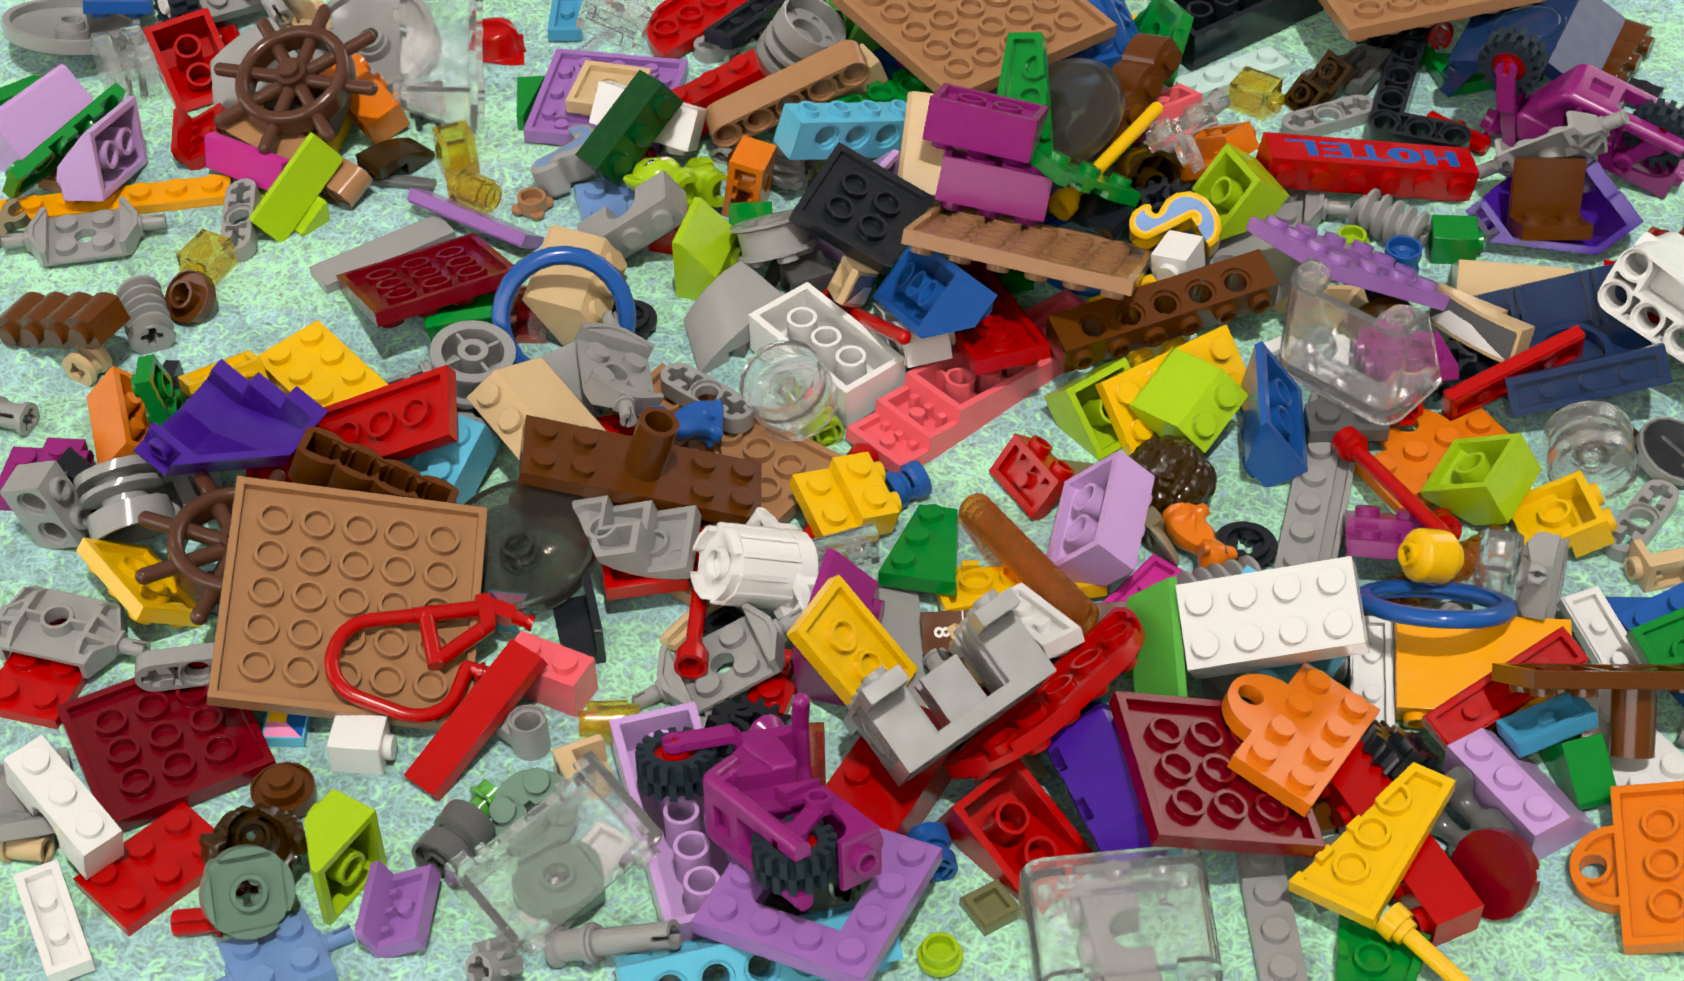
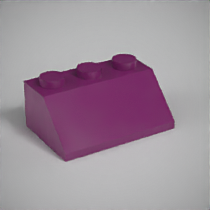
(984, 124)
(993, 187)
(867, 589)

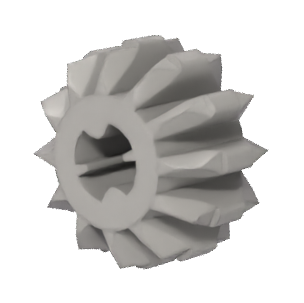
(792, 173)

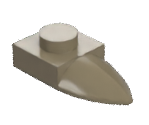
(1157, 539)

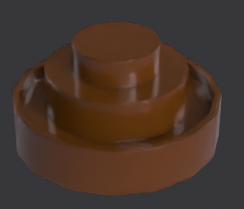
(190, 297)
(285, 786)

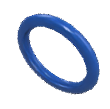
(561, 256)
(1498, 607)

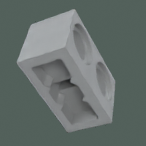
(46, 504)

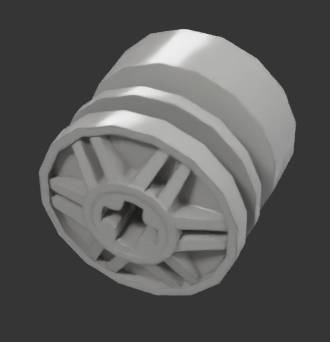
(799, 32)
(119, 494)

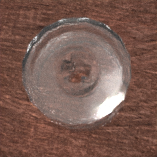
(127, 65)
(789, 390)
(1593, 440)

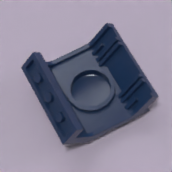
(1571, 30)
(1612, 356)

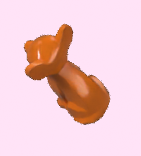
(1191, 532)

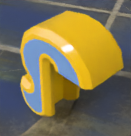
(1179, 214)

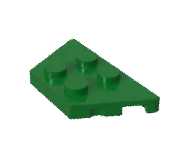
(1168, 20)

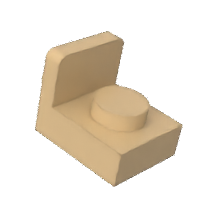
(1654, 570)

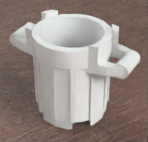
(756, 564)

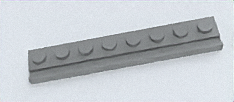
(1316, 507)

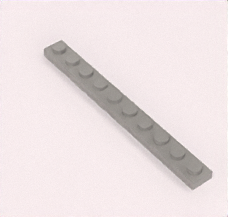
(1265, 895)

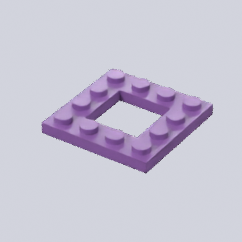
(548, 117)
(1350, 263)
(739, 919)

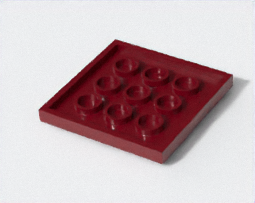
(425, 280)
(160, 748)
(1188, 793)

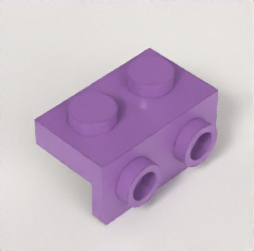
(397, 909)

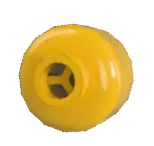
(1430, 556)

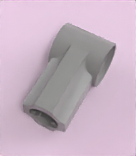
(526, 731)

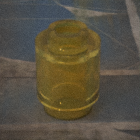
(474, 190)
(598, 713)

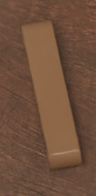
(761, 103)
(344, 186)

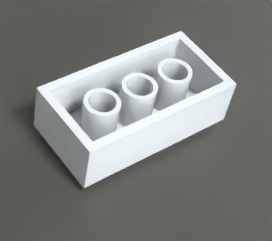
(852, 354)
(1272, 618)

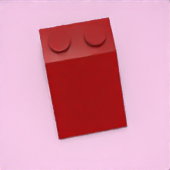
(184, 56)
(1010, 824)

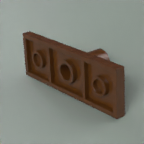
(639, 467)
(1631, 687)

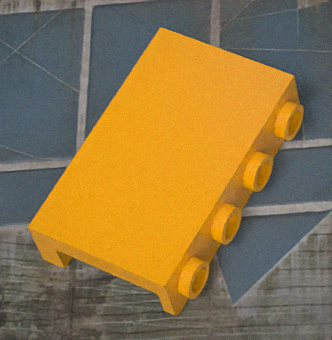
(1442, 662)

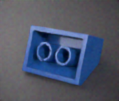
(1272, 421)

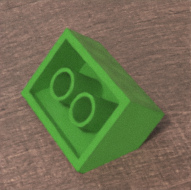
(1162, 656)

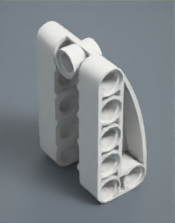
(1653, 283)

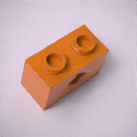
(749, 172)

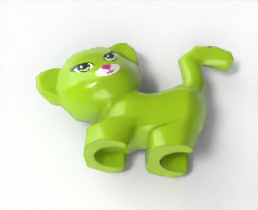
(697, 178)

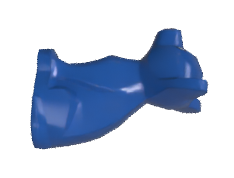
(700, 422)

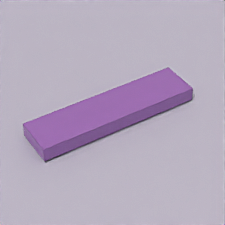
(475, 219)

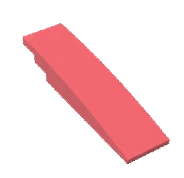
(949, 402)

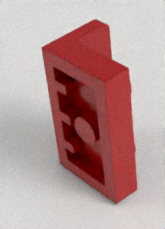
(1031, 474)

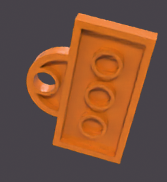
(1417, 453)
(1294, 732)
(1642, 866)

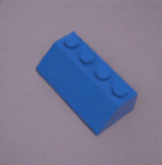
(933, 295)

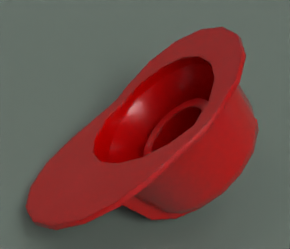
(502, 42)

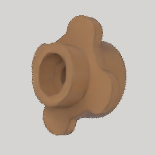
(532, 203)

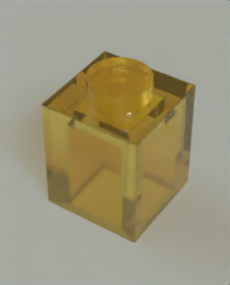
(1256, 93)
(455, 148)
(208, 254)

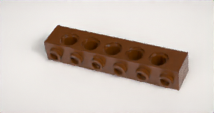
(1176, 297)

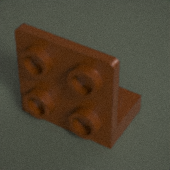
(1548, 199)

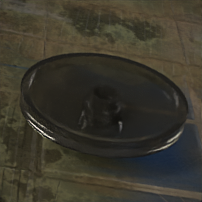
(1084, 106)
(532, 546)

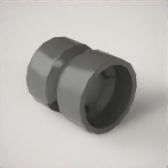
(455, 829)

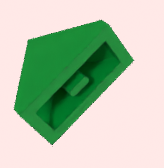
(1581, 770)

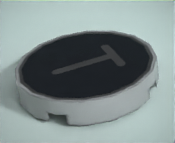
(1662, 449)

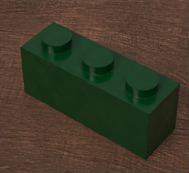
(629, 128)

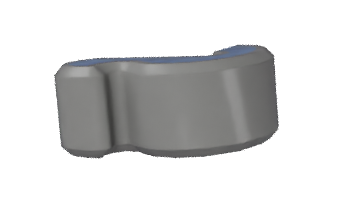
(562, 167)

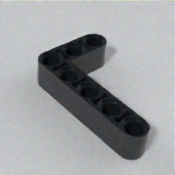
(1390, 116)

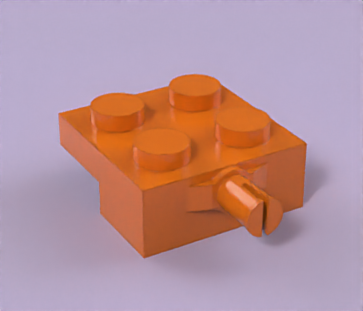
(1213, 139)

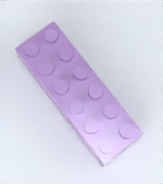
(687, 858)

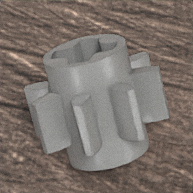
(493, 962)

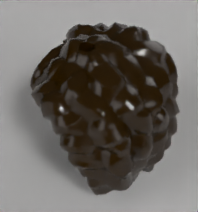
(1178, 471)
(271, 828)

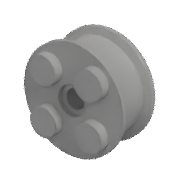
(772, 238)
(473, 352)

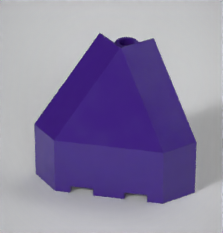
(1600, 205)
(231, 426)
(1099, 780)

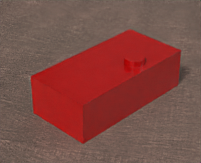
(872, 791)

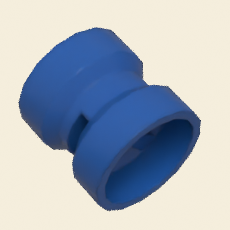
(1405, 251)
(909, 482)
(937, 835)

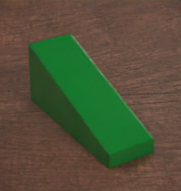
(527, 93)

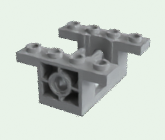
(998, 652)

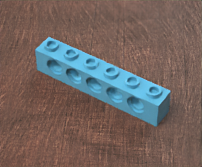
(814, 129)
(697, 954)

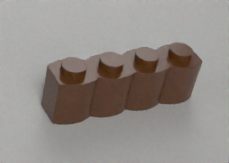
(1629, 48)
(1142, 73)
(62, 320)
(330, 462)

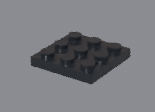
(860, 208)

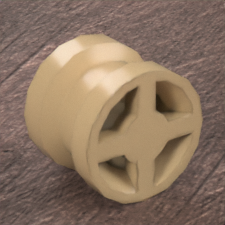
(87, 364)

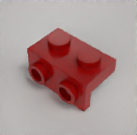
(189, 133)

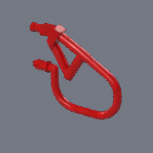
(487, 613)

